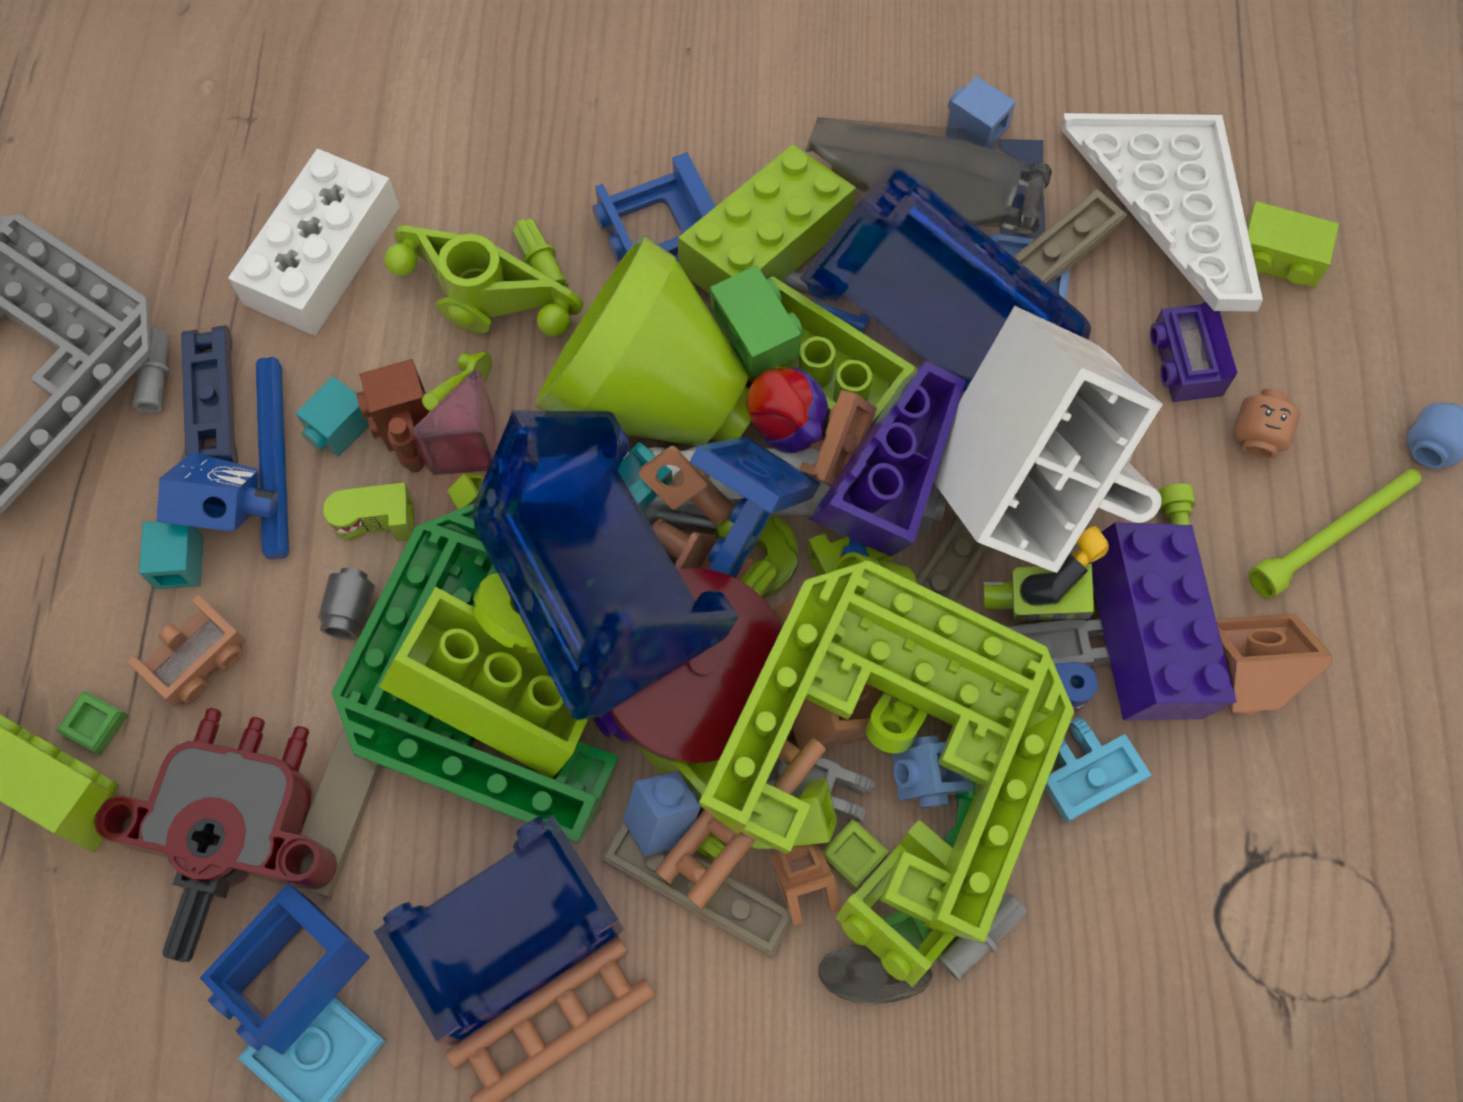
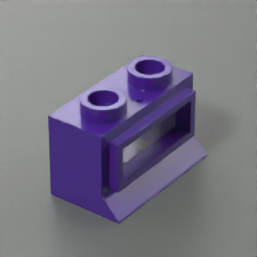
(1193, 352)

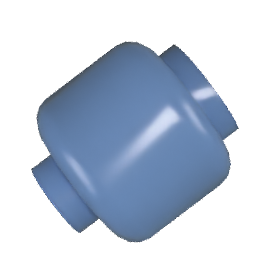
(1437, 436)

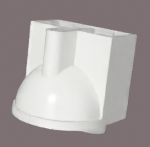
(1046, 443)

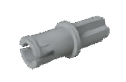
(152, 375)
(966, 953)

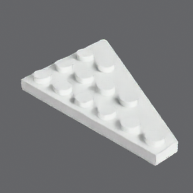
(1182, 190)

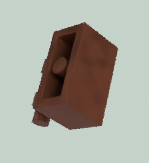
(394, 408)

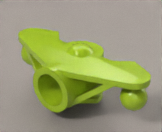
(499, 282)

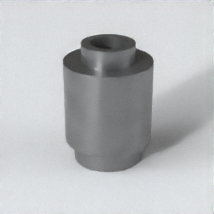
(345, 603)

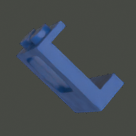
(680, 191)

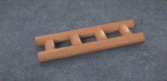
(709, 879)
(518, 1020)

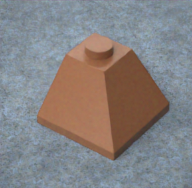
(1270, 660)

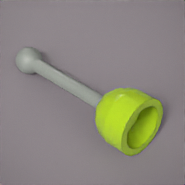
(652, 514)

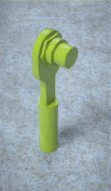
(466, 362)

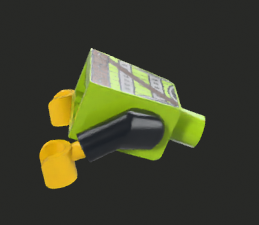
(1051, 596)

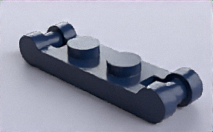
(208, 393)

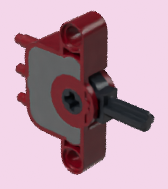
(227, 796)

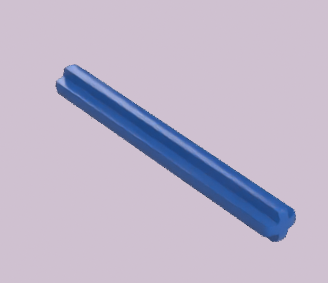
(272, 455)

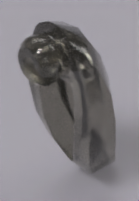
(860, 977)

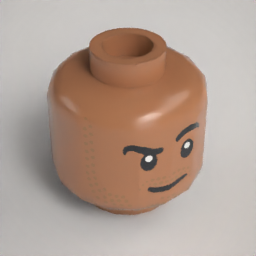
(1266, 423)

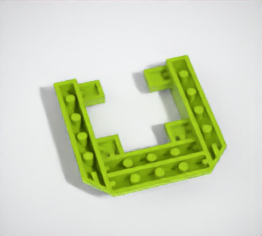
(939, 658)

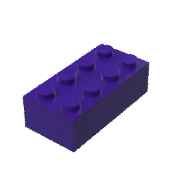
(1160, 624)

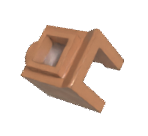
(801, 873)

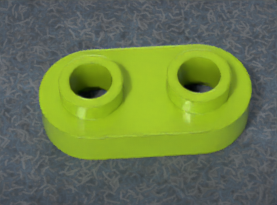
(894, 724)

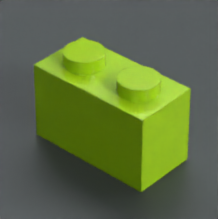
(1290, 243)

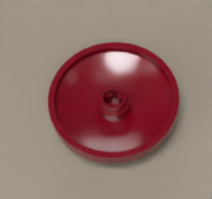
(698, 705)

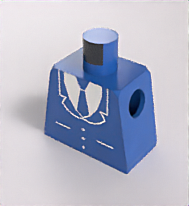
(212, 494)

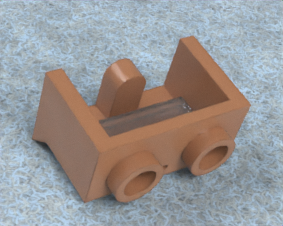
(190, 655)

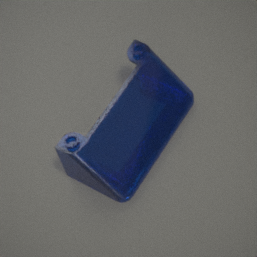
(930, 275)
(587, 562)

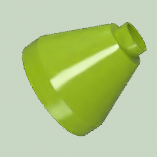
(651, 357)

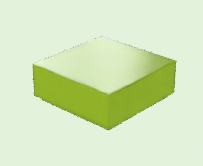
(854, 854)

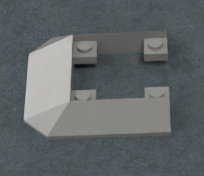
(89, 321)

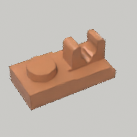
(847, 427)

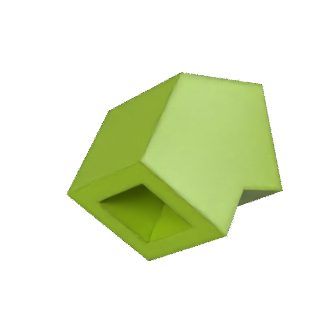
(465, 490)

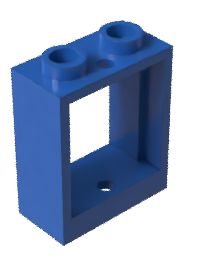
(258, 946)

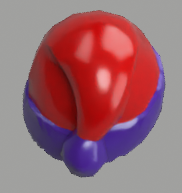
(787, 408)

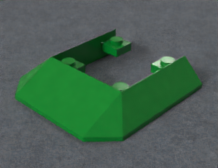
(420, 746)

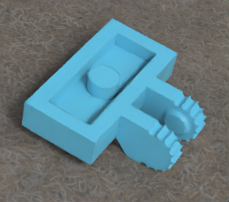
(1095, 777)

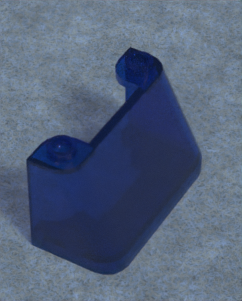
(498, 933)

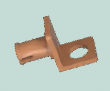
(687, 484)
(690, 550)

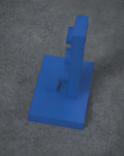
(765, 484)

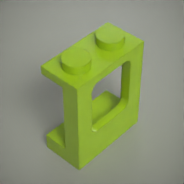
(869, 929)

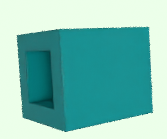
(332, 417)
(171, 555)

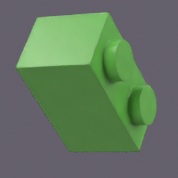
(756, 321)

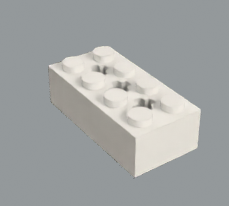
(315, 242)

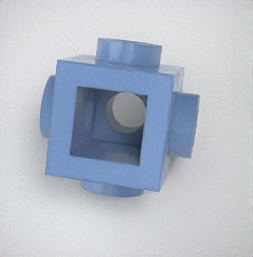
(922, 778)

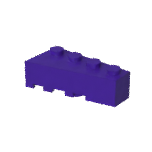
(893, 469)

